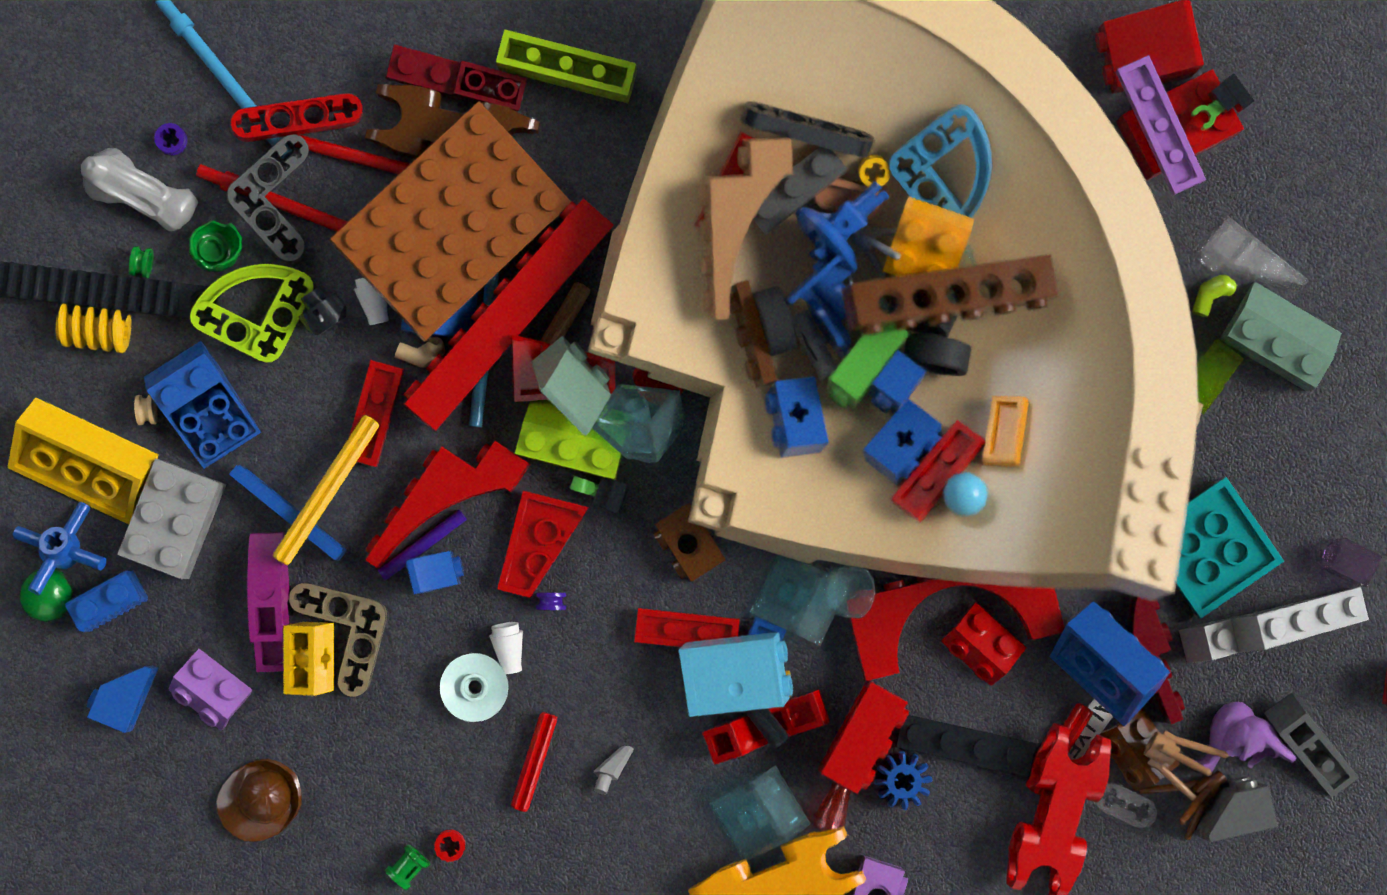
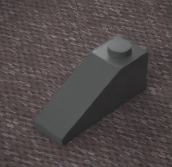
(1311, 745)

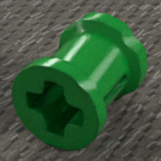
(407, 867)

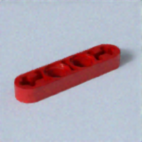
(298, 123)

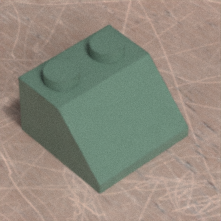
(572, 383)

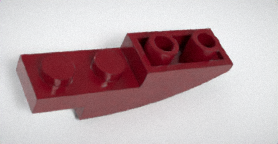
(455, 79)
(1154, 637)

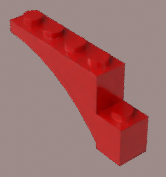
(442, 485)

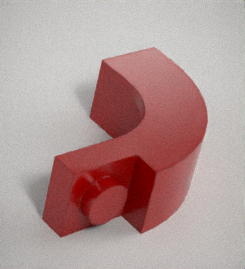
(741, 735)

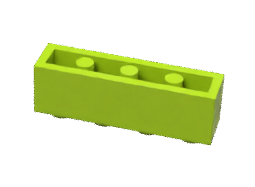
(566, 66)

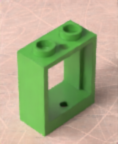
(863, 365)

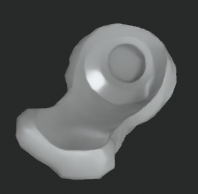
(114, 179)

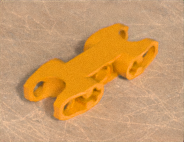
(801, 874)

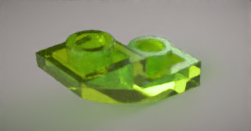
(1214, 371)

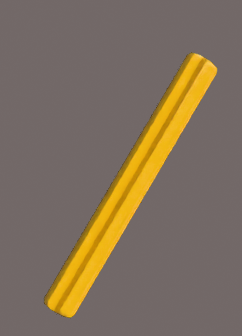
(326, 490)

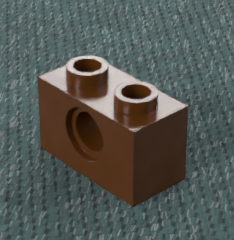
(702, 559)

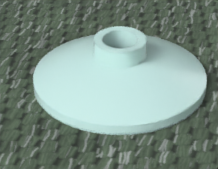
(456, 691)

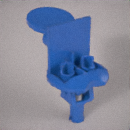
(836, 262)

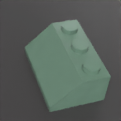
(1282, 337)

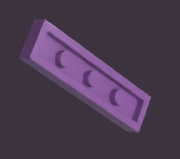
(1160, 125)

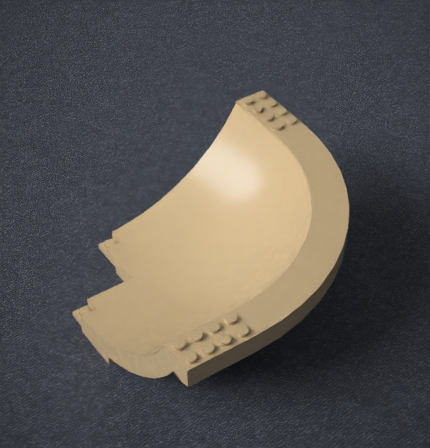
(1100, 364)

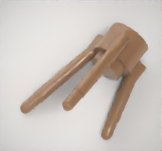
(1162, 750)

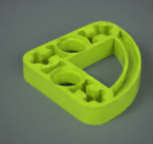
(254, 333)

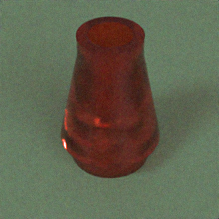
(833, 808)

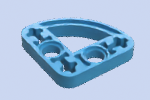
(924, 158)

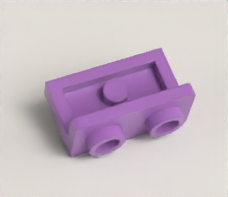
(209, 689)

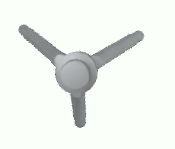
(869, 239)

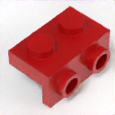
(983, 645)

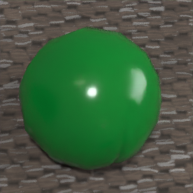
(215, 246)
(52, 600)

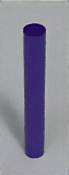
(422, 544)

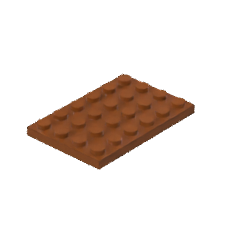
(450, 221)

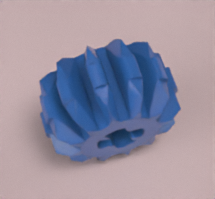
(906, 769)

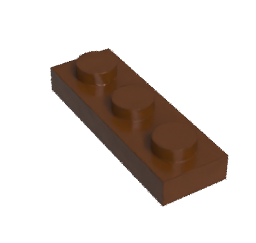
(751, 335)

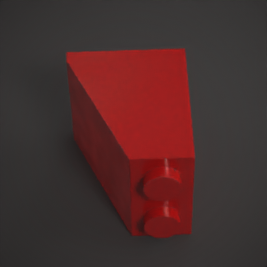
(1161, 32)

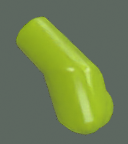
(1210, 290)

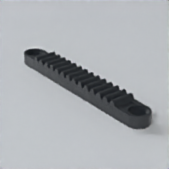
(101, 290)

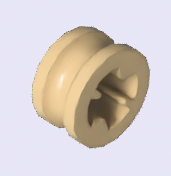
(145, 410)

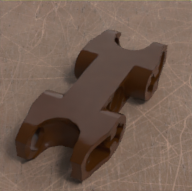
(425, 122)

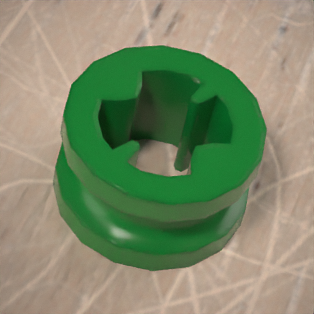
(141, 261)

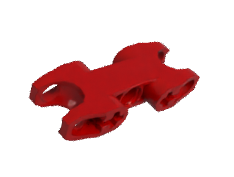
(1052, 834)

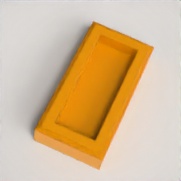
(1005, 430)

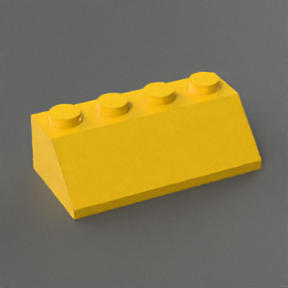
(80, 459)

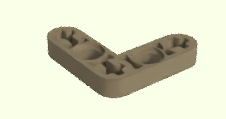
(353, 618)

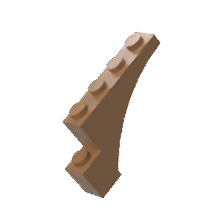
(730, 207)

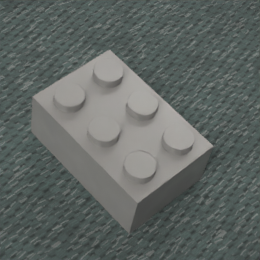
(171, 519)

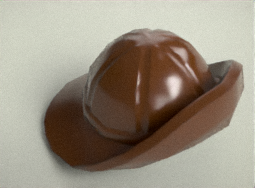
(259, 800)

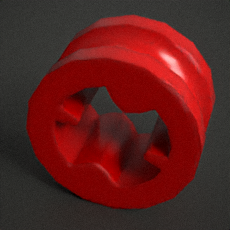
(444, 854)

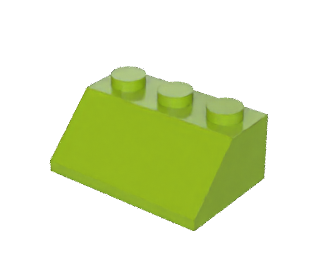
(555, 440)

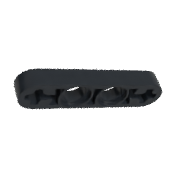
(807, 129)

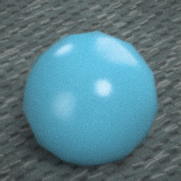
(965, 494)

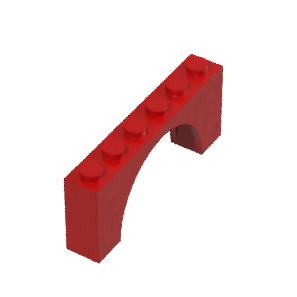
(879, 630)

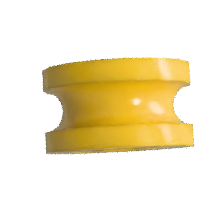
(867, 162)

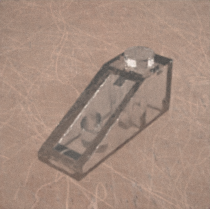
(1242, 255)

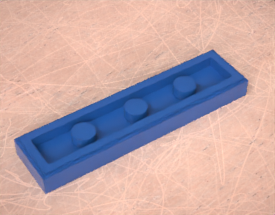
(285, 510)

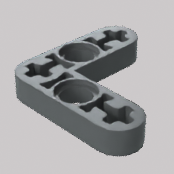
(260, 189)

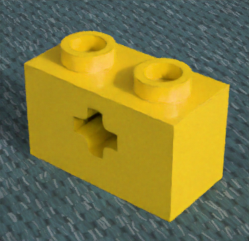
(308, 658)

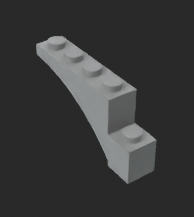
(1273, 626)

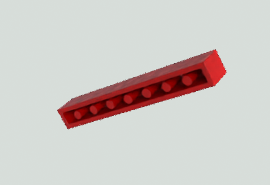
(508, 314)

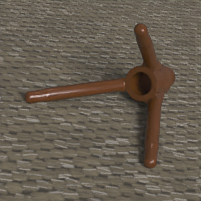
(1204, 791)

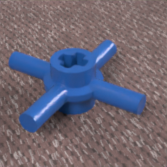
(59, 548)

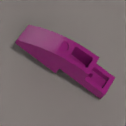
(267, 600)

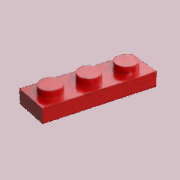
(378, 402)
(929, 479)
(678, 628)

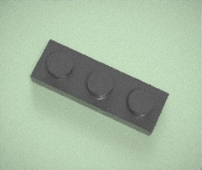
(797, 189)

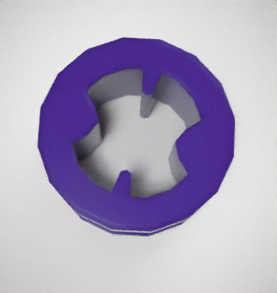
(161, 143)
(551, 601)

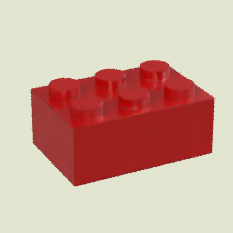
(1184, 101)
(863, 737)

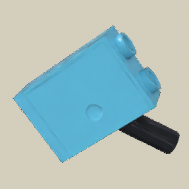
(738, 676)

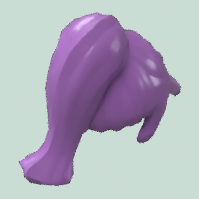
(1243, 735)

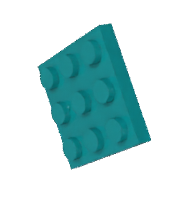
(1220, 549)

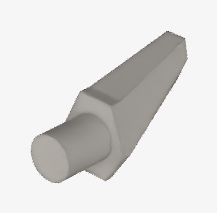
(611, 769)

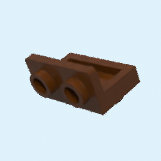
(1128, 751)

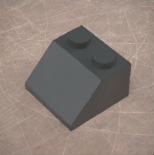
(1238, 811)

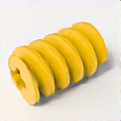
(93, 330)

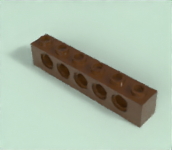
(1033, 274)

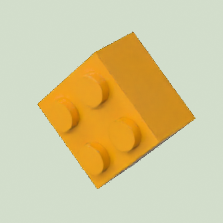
(928, 239)

